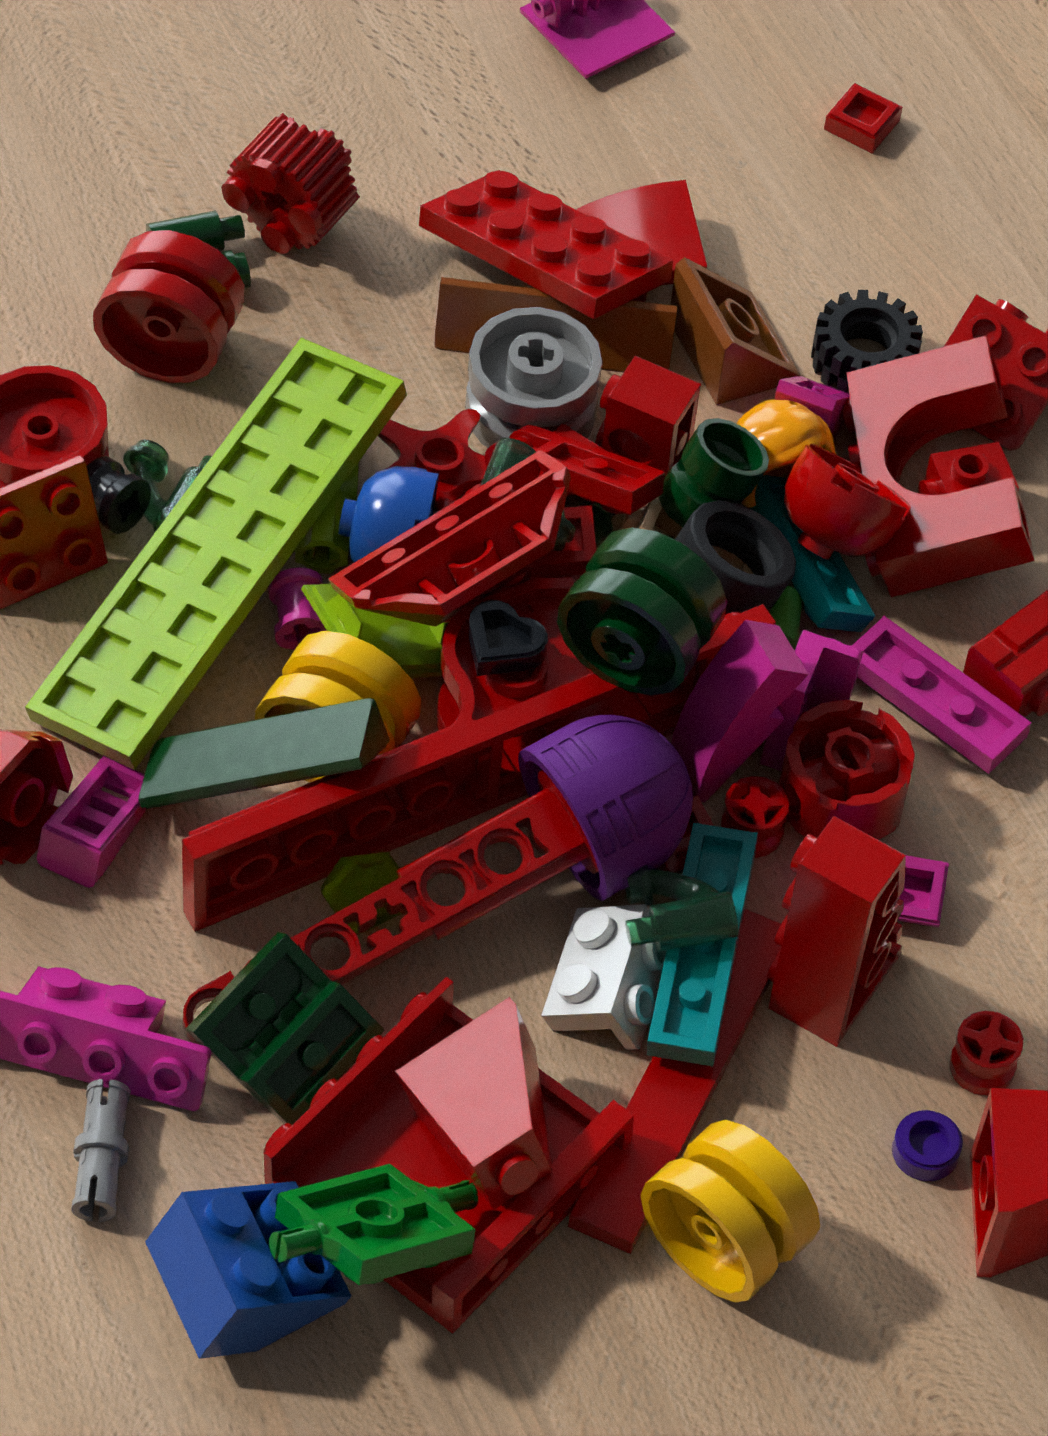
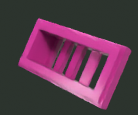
(80, 853)

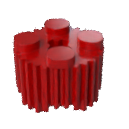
(291, 184)

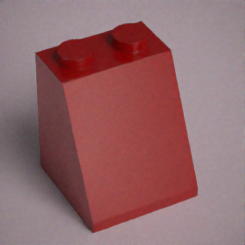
(1010, 1181)

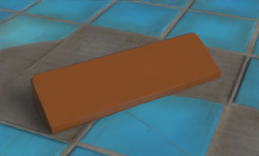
(622, 333)

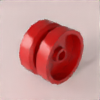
(169, 306)
(48, 420)

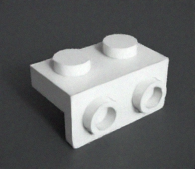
(603, 978)

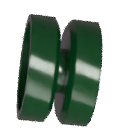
(642, 611)

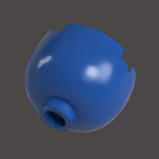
(387, 507)

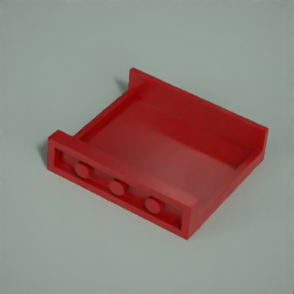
(371, 1123)

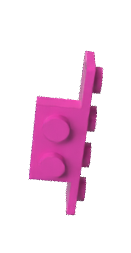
(100, 1033)

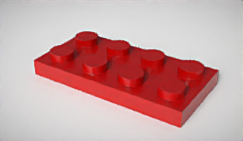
(546, 243)

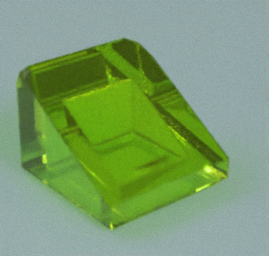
(358, 877)

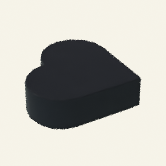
(503, 640)

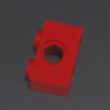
(648, 414)

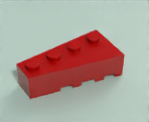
(837, 929)

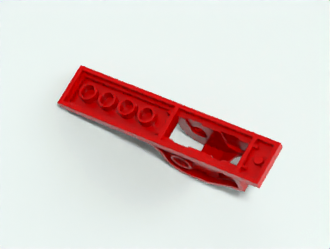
(428, 781)

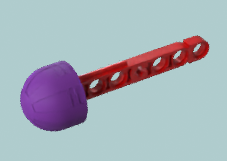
(599, 802)

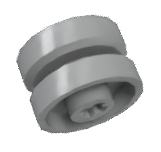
(533, 371)

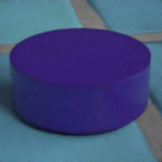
(927, 1145)

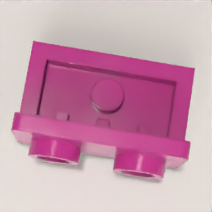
(831, 678)

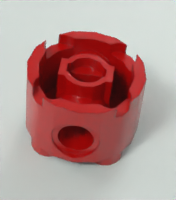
(847, 768)

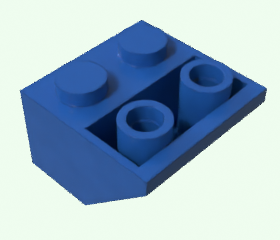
(225, 1278)

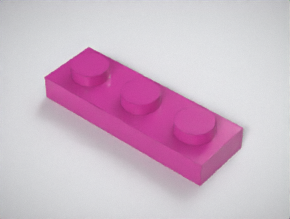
(939, 695)

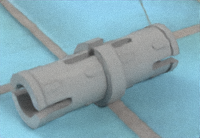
(101, 1150)

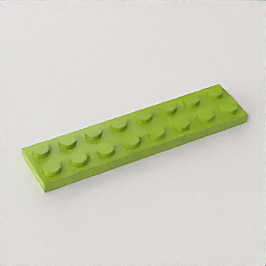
(216, 553)

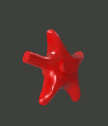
(440, 452)

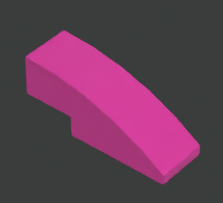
(736, 704)

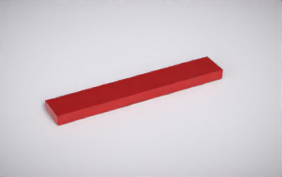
(672, 1103)

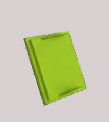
(409, 643)

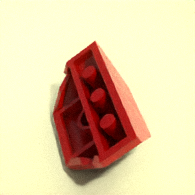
(465, 548)

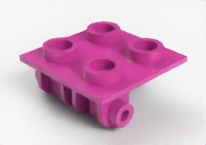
(597, 32)

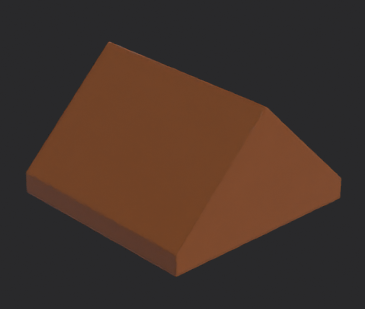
(726, 335)

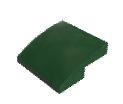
(284, 1028)

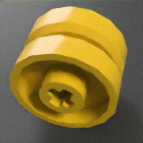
(340, 669)
(730, 1210)

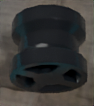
(117, 496)

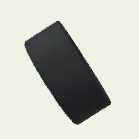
(752, 541)

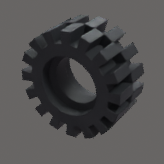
(867, 320)

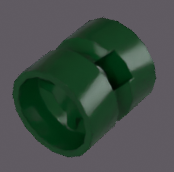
(716, 465)

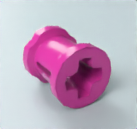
(294, 610)

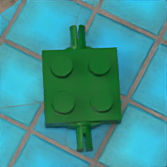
(375, 1223)

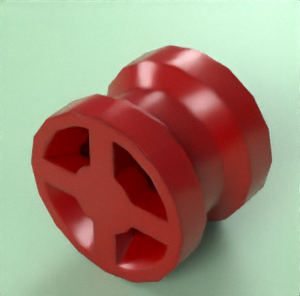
(762, 801)
(995, 1039)

